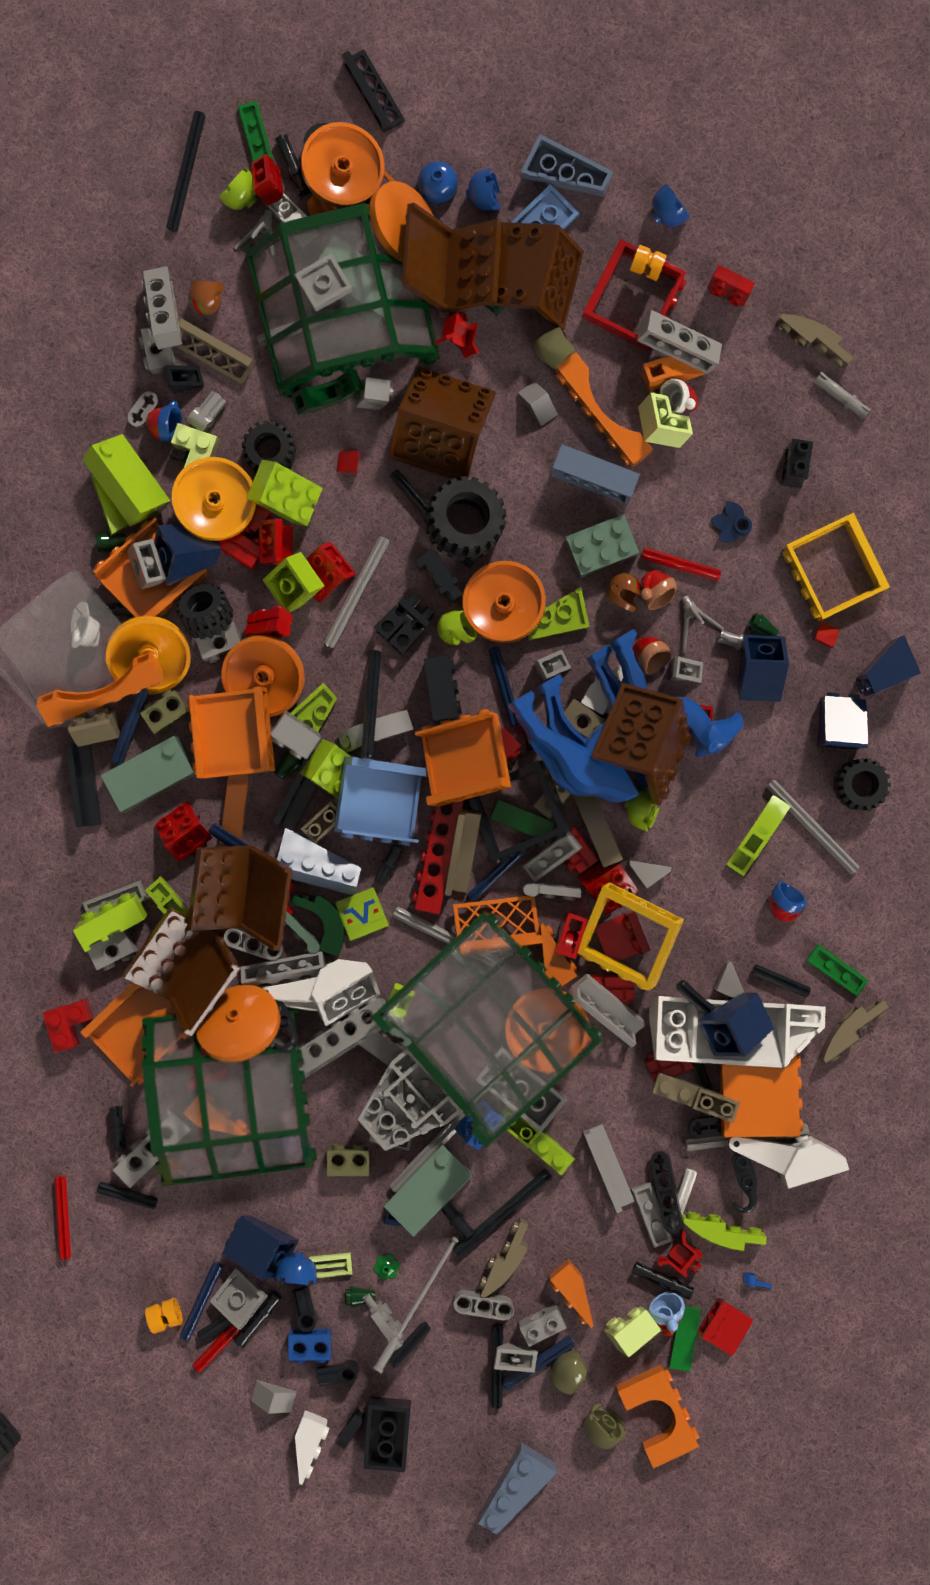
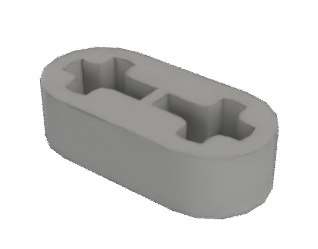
(139, 407)

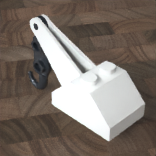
(333, 994)
(796, 1162)

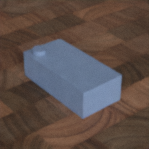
(594, 474)

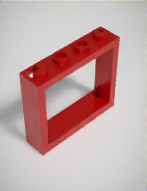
(630, 250)

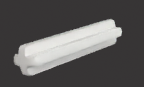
(683, 1193)

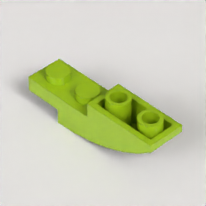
(758, 835)
(166, 897)
(542, 1145)
(715, 1230)

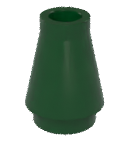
(107, 543)
(762, 626)
(287, 765)
(354, 1296)

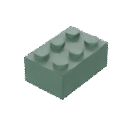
(601, 546)

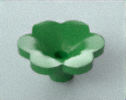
(386, 1262)

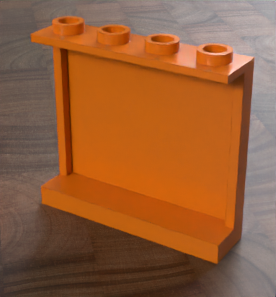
(120, 580)
(231, 733)
(464, 758)
(120, 1028)
(766, 1100)

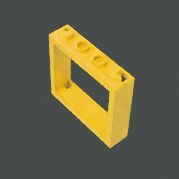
(864, 551)
(644, 908)

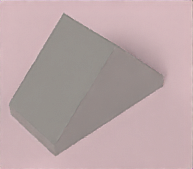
(538, 403)
(552, 665)
(686, 670)
(648, 873)
(728, 981)
(515, 1358)
(273, 1397)

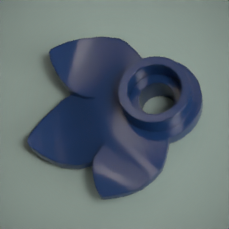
(728, 522)

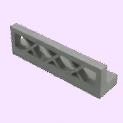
(607, 1009)
(608, 1166)

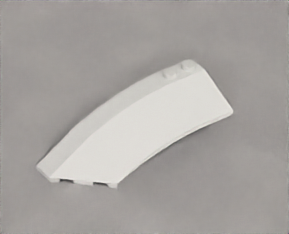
(680, 1037)

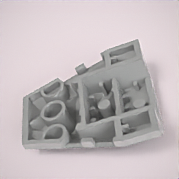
(406, 1103)

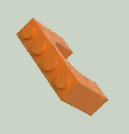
(679, 1437)

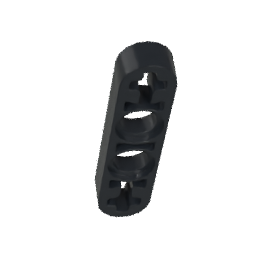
(663, 1192)

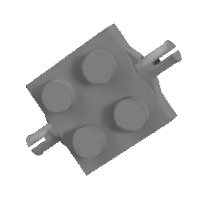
(382, 1317)

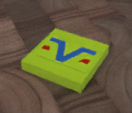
(362, 914)

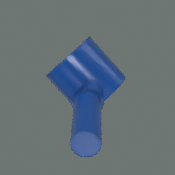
(750, 1280)

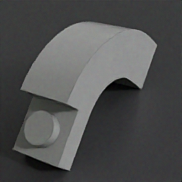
(385, 727)

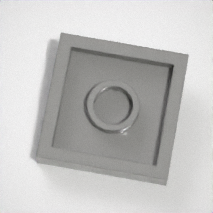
(323, 282)
(238, 1298)

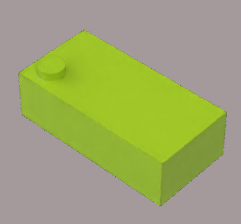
(126, 479)

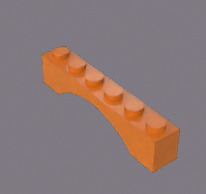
(629, 444)
(63, 705)

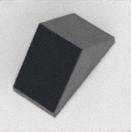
(183, 378)

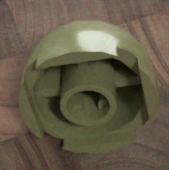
(604, 1432)

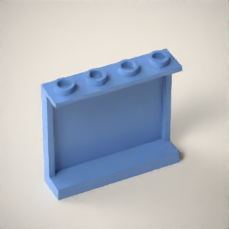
(378, 800)

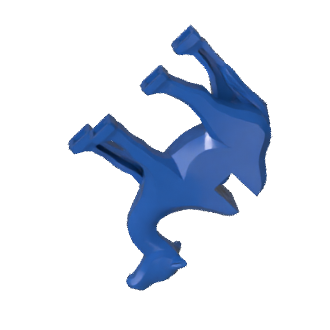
(570, 754)

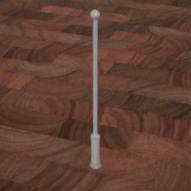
(394, 1341)

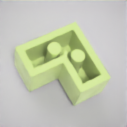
(661, 424)
(196, 442)
(632, 1332)

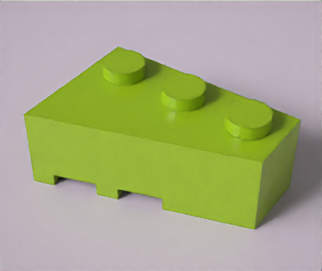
(109, 920)

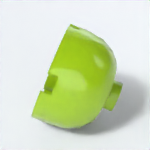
(239, 192)
(641, 810)

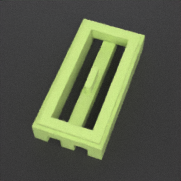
(348, 1263)

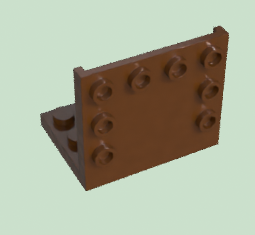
(451, 266)
(538, 269)
(440, 423)
(645, 736)
(241, 891)
(184, 968)

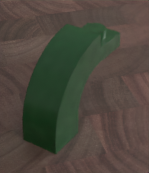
(327, 394)
(333, 924)

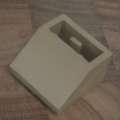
(95, 727)

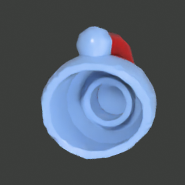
(673, 1307)

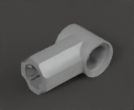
(204, 416)

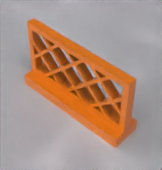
(527, 939)

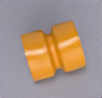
(648, 262)
(161, 1316)

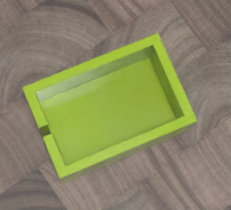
(284, 492)

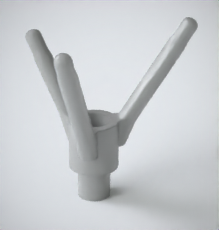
(263, 226)
(690, 612)

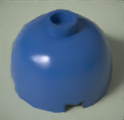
(437, 183)
(483, 191)
(668, 208)
(296, 1270)

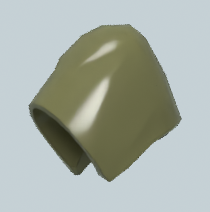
(553, 347)
(568, 1372)

